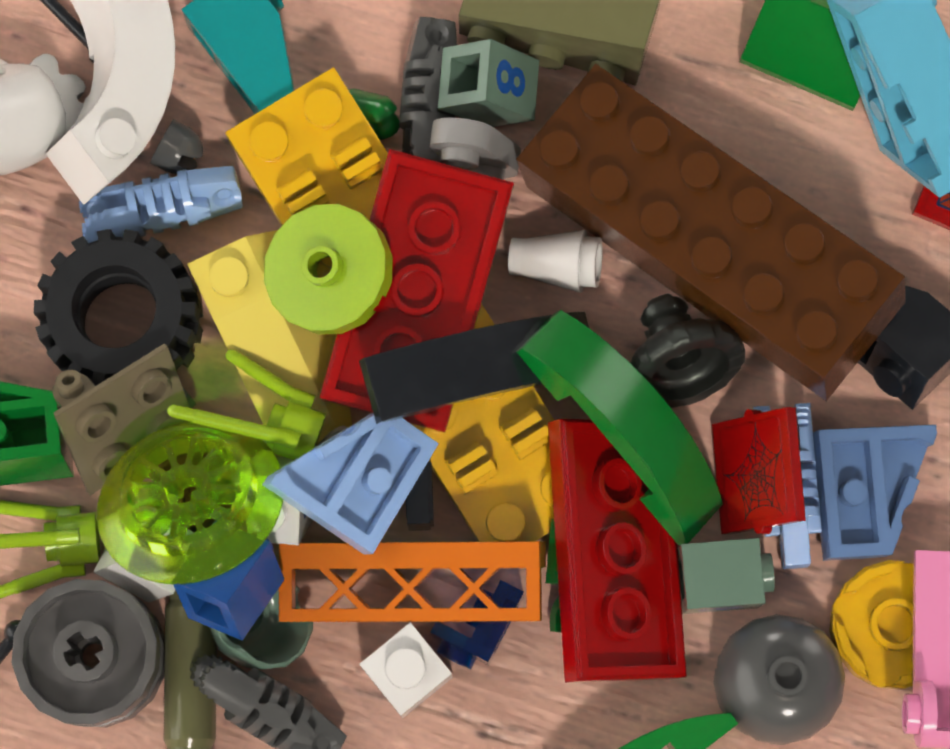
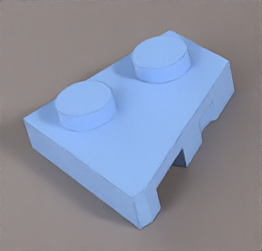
(356, 479)

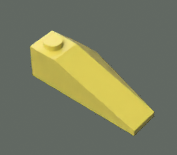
(249, 323)

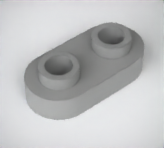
(474, 147)

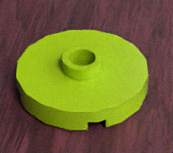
(352, 287)

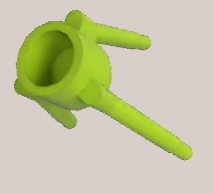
(289, 430)
(70, 540)

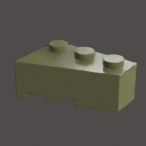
(567, 31)

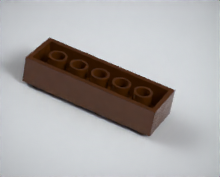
(712, 231)

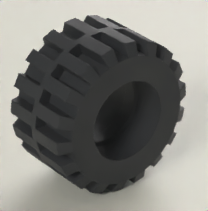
(99, 267)

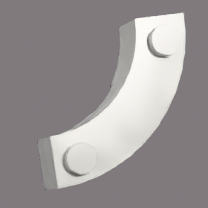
(128, 93)

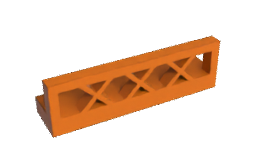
(412, 555)

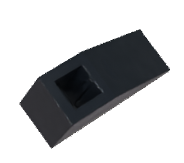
(912, 349)

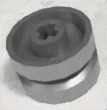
(52, 645)

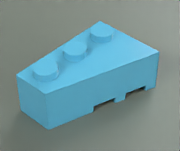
(903, 80)

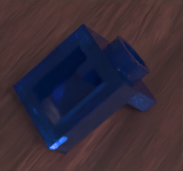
(486, 636)

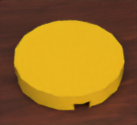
(875, 624)

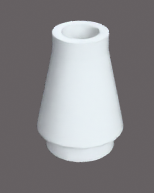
(559, 259)

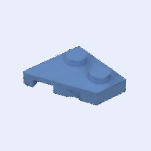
(866, 485)

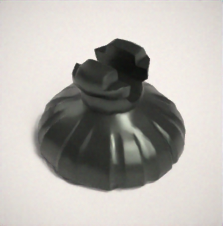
(686, 356)

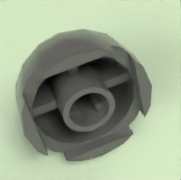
(779, 679)

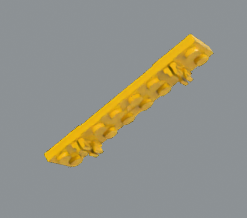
(495, 447)

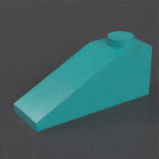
(246, 45)

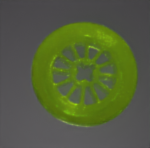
(209, 550)

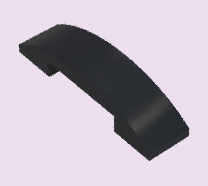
(451, 369)

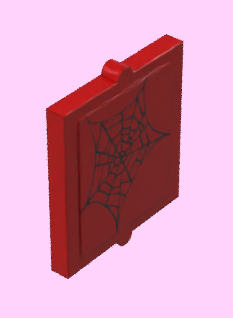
(759, 471)

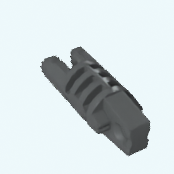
(422, 84)
(264, 706)

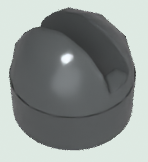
(178, 149)

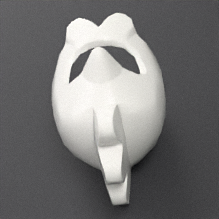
(35, 110)

